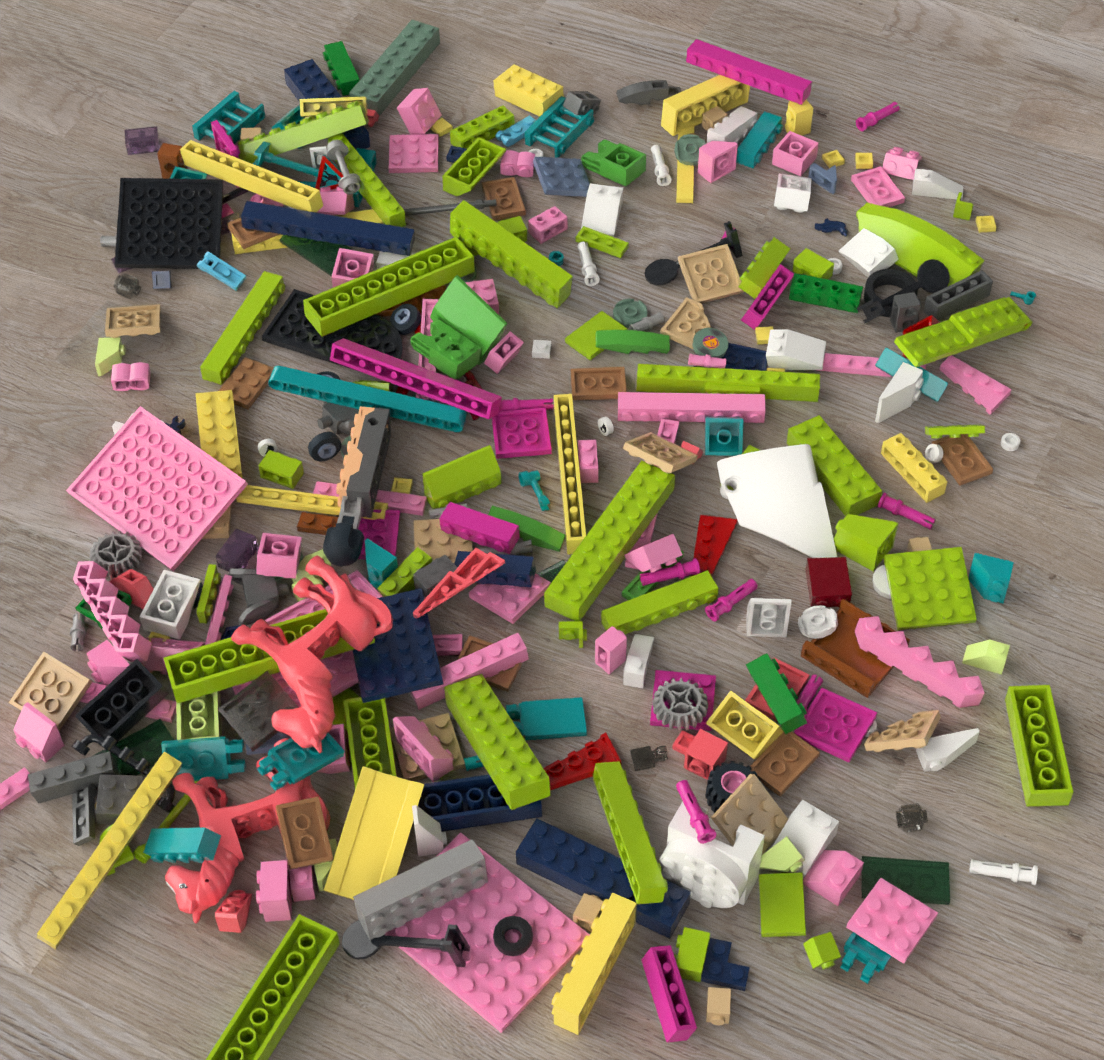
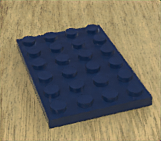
(403, 656)

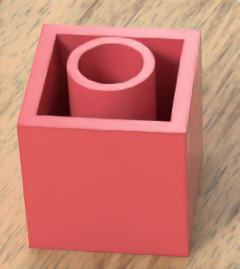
(705, 753)

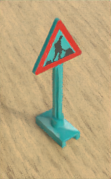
(327, 175)

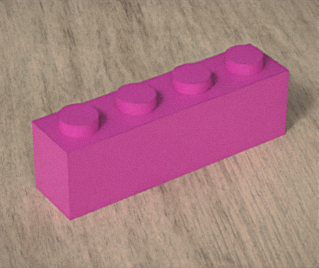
(767, 297)
(479, 528)
(668, 994)

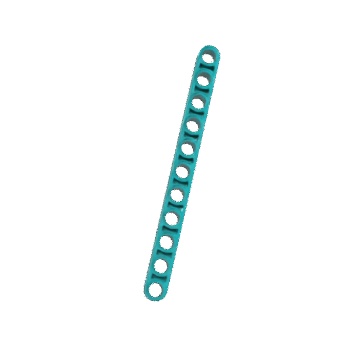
(358, 396)

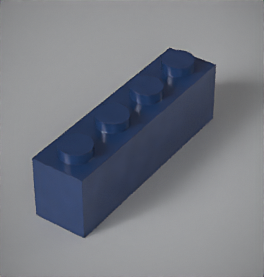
(514, 572)

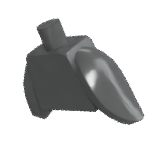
(337, 418)
(260, 594)

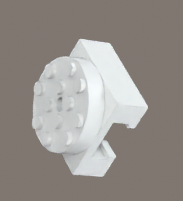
(712, 870)

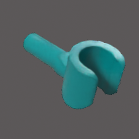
(1028, 298)

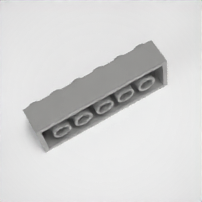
(421, 889)

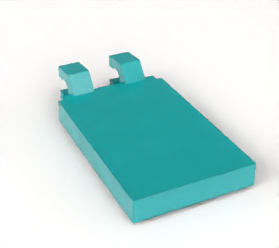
(549, 718)
(206, 756)
(297, 762)
(865, 952)

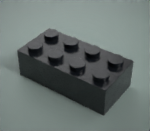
(122, 702)

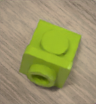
(573, 630)

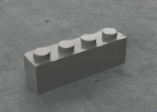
(958, 295)
(71, 777)

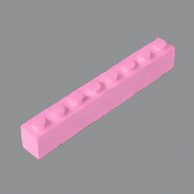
(690, 406)

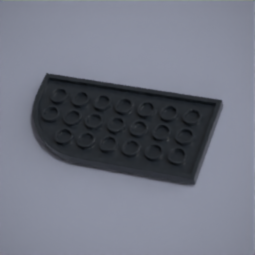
(295, 332)

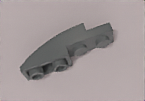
(643, 92)

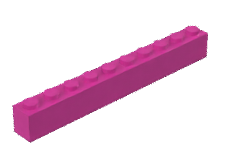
(416, 378)

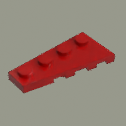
(711, 540)
(581, 764)

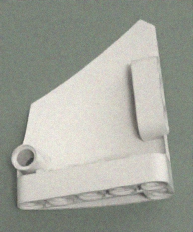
(780, 497)

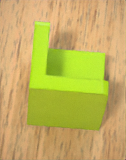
(962, 209)

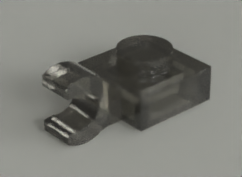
(645, 758)

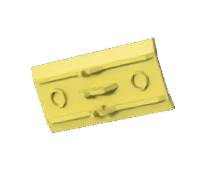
(373, 833)

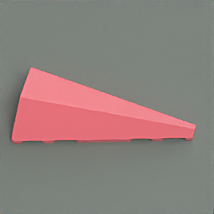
(469, 571)

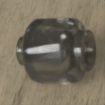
(127, 286)
(911, 817)

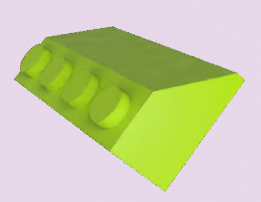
(471, 167)
(462, 478)

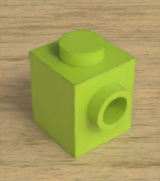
(822, 951)

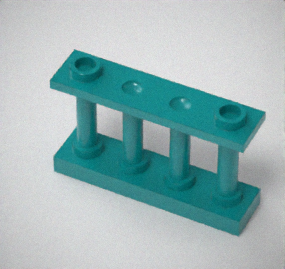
(223, 110)
(552, 116)

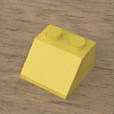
(799, 118)

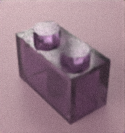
(142, 140)
(237, 550)

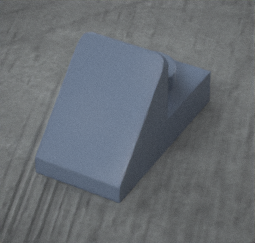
(824, 178)

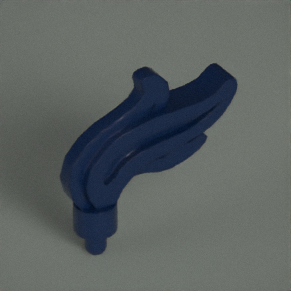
(829, 226)

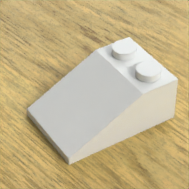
(792, 193)
(602, 208)
(869, 252)
(794, 351)
(900, 392)
(170, 604)
(768, 617)
(809, 832)

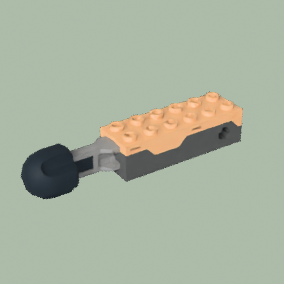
(358, 484)

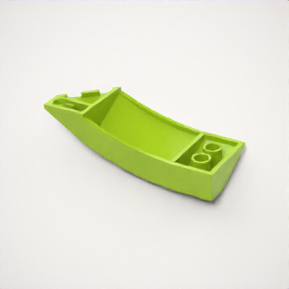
(918, 241)

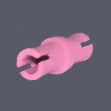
(706, 361)

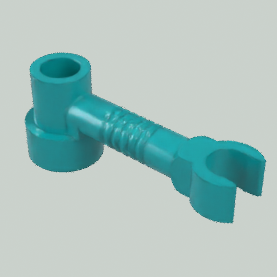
(531, 478)

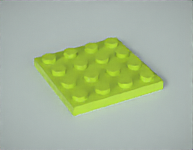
(929, 588)

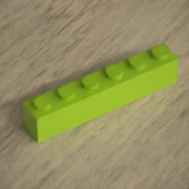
(661, 604)

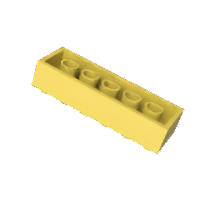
(688, 106)
(219, 428)
(594, 963)

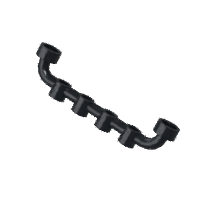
(126, 756)

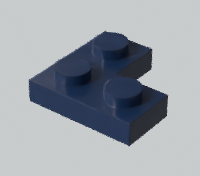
(718, 969)

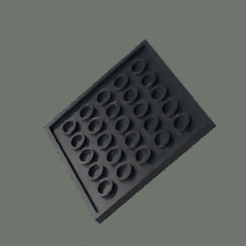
(168, 222)

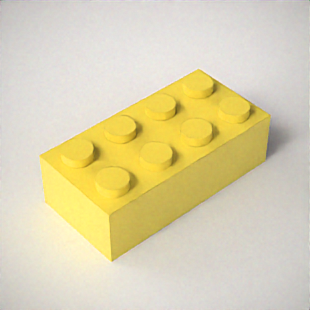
(527, 90)

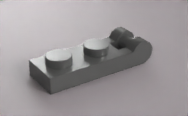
(83, 815)

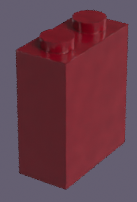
(828, 581)

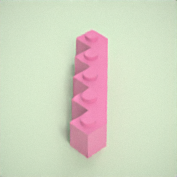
(111, 612)
(918, 663)

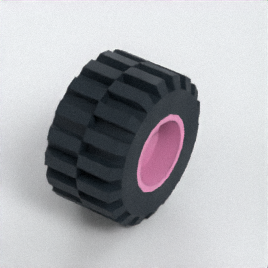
(724, 782)

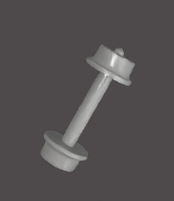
(349, 182)

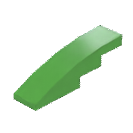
(631, 340)
(530, 529)

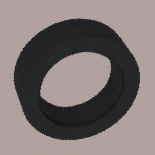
(886, 277)

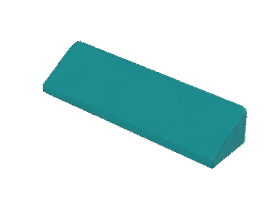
(932, 385)

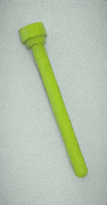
(138, 852)

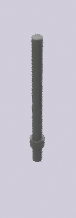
(479, 204)

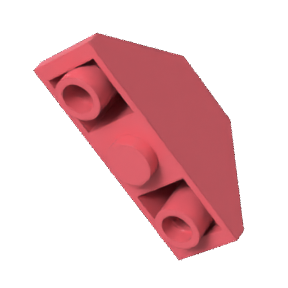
(135, 585)
(233, 912)

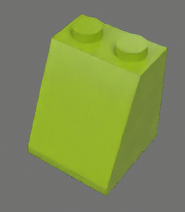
(865, 539)

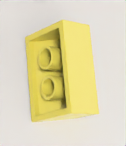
(744, 725)

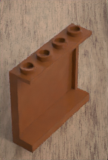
(842, 656)

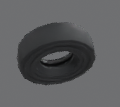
(519, 947)

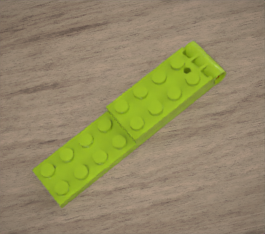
(964, 331)

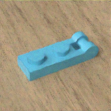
(515, 132)
(222, 271)

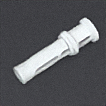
(661, 170)
(588, 269)
(1014, 872)

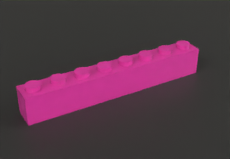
(749, 71)

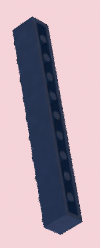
(328, 228)

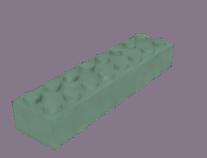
(397, 65)

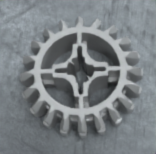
(127, 555)
(681, 710)

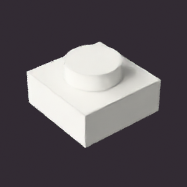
(541, 349)

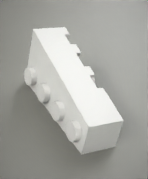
(734, 127)

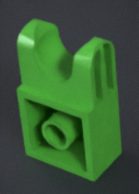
(615, 162)
(447, 349)

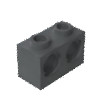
(581, 102)
(905, 311)

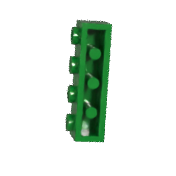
(340, 67)
(825, 293)
(776, 693)

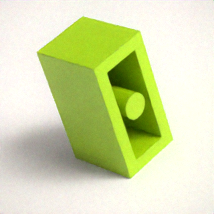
(813, 265)
(281, 469)
(692, 953)

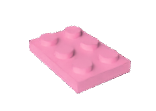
(878, 187)

